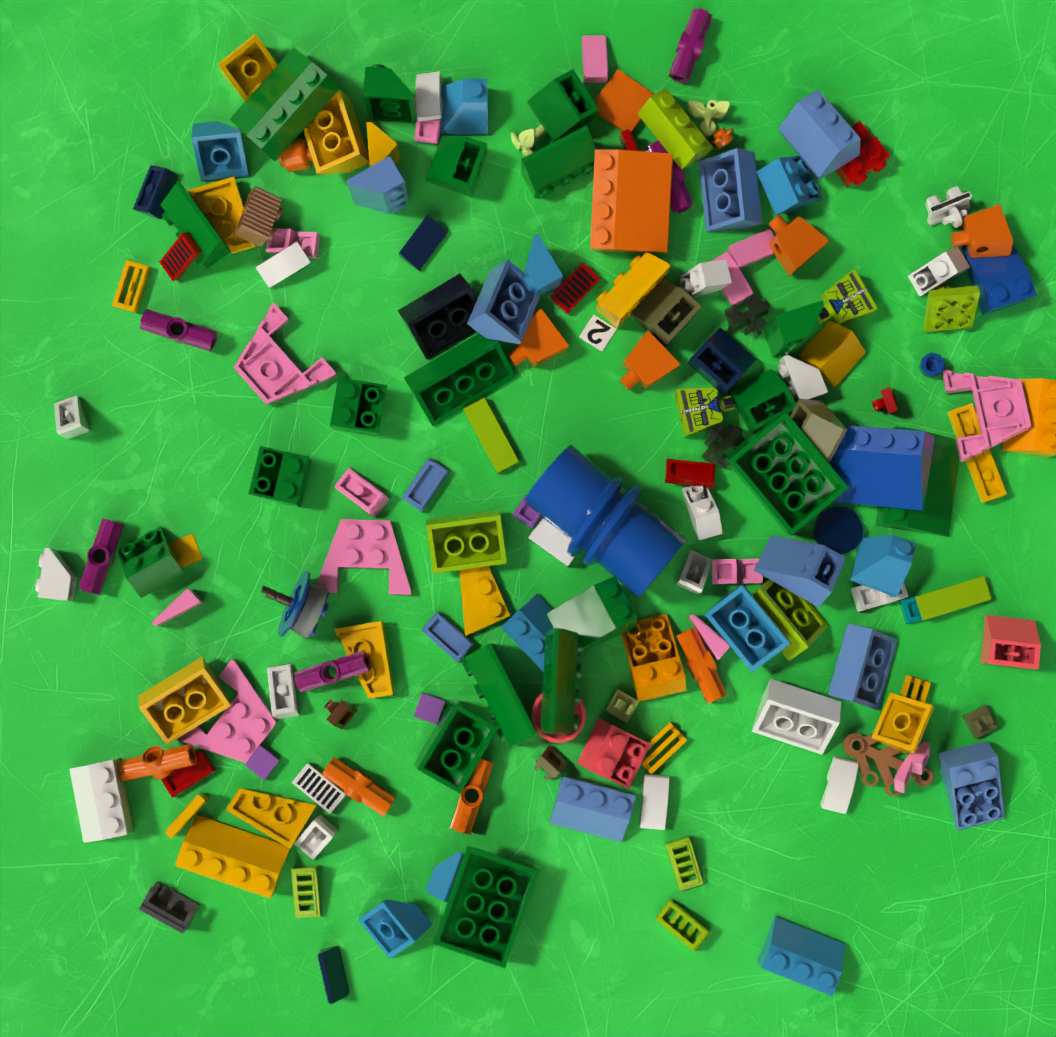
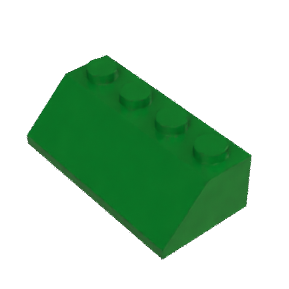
(459, 377)
(499, 694)

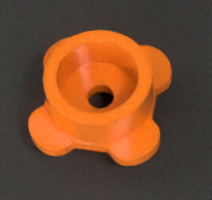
(722, 137)

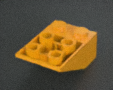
(653, 659)

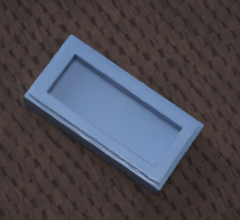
(425, 484)
(447, 637)

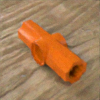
(701, 665)
(157, 762)
(358, 786)
(466, 810)

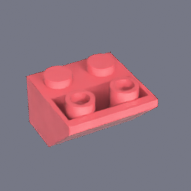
(1010, 642)
(613, 753)

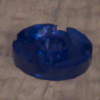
(838, 529)

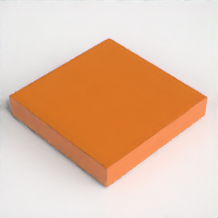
(622, 101)

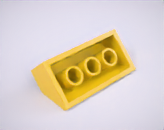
(233, 856)

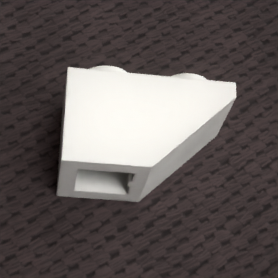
(938, 271)
(706, 278)
(802, 379)
(702, 511)
(56, 577)

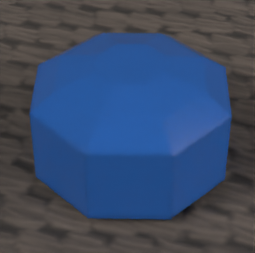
(932, 365)

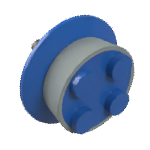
(302, 606)

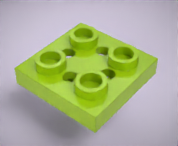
(950, 303)

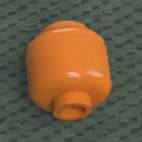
(296, 156)

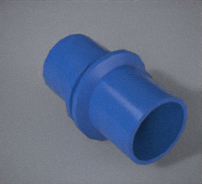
(604, 520)

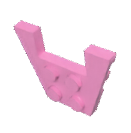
(269, 368)
(998, 406)
(365, 546)
(241, 725)

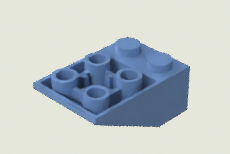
(801, 567)
(972, 784)

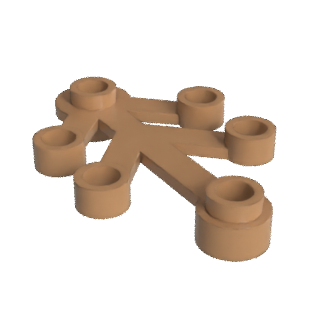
(882, 758)

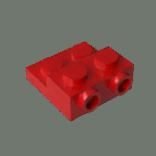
(871, 157)

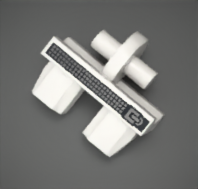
(950, 210)

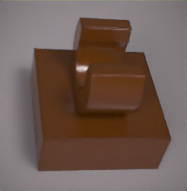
(340, 713)

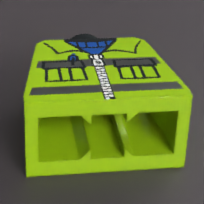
(847, 300)
(700, 409)

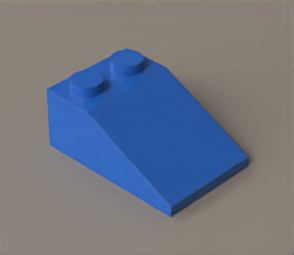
(1001, 280)

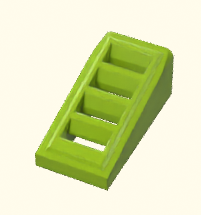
(679, 843)
(306, 871)
(687, 918)

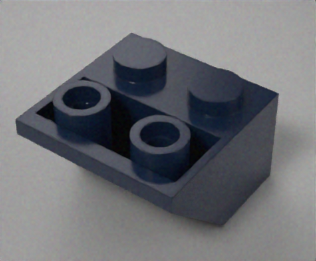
(721, 361)

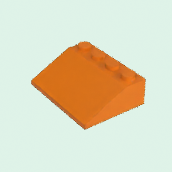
(631, 201)

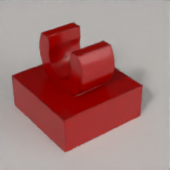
(888, 401)

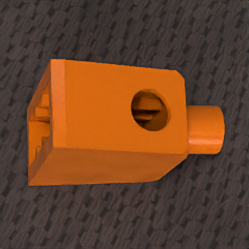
(984, 234)
(795, 242)
(539, 343)
(647, 363)

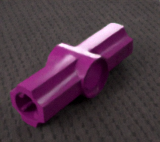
(690, 45)
(680, 196)
(164, 326)
(96, 573)
(345, 667)

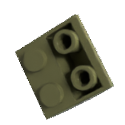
(666, 311)
(819, 426)

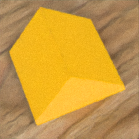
(247, 66)
(380, 145)
(833, 352)
(902, 723)

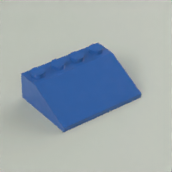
(884, 467)

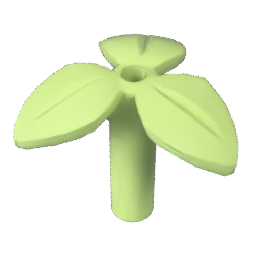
(713, 110)
(527, 139)

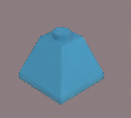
(465, 108)
(218, 151)
(541, 270)
(883, 563)
(444, 877)
(395, 925)

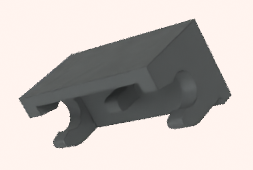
(169, 907)

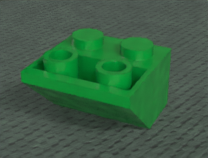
(563, 105)
(457, 163)
(762, 400)
(358, 406)
(280, 476)
(150, 562)

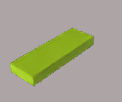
(490, 435)
(953, 598)

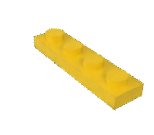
(982, 466)

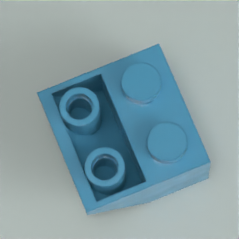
(789, 184)

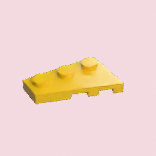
(223, 208)
(480, 599)
(373, 640)
(272, 815)

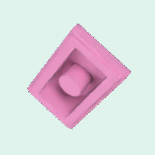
(594, 59)
(751, 249)
(361, 492)
(185, 602)
(714, 642)

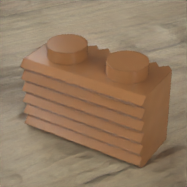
(258, 217)

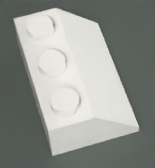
(797, 716)
(101, 801)

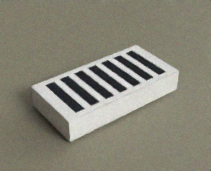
(318, 788)

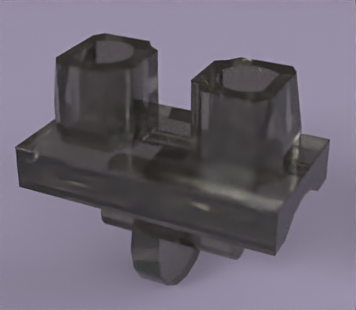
(738, 320)
(720, 441)

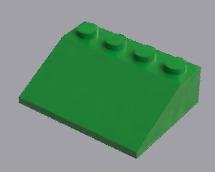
(284, 103)
(786, 473)
(939, 497)
(559, 682)
(486, 906)

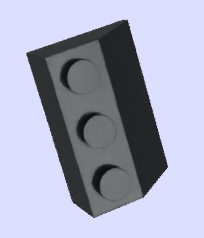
(440, 316)

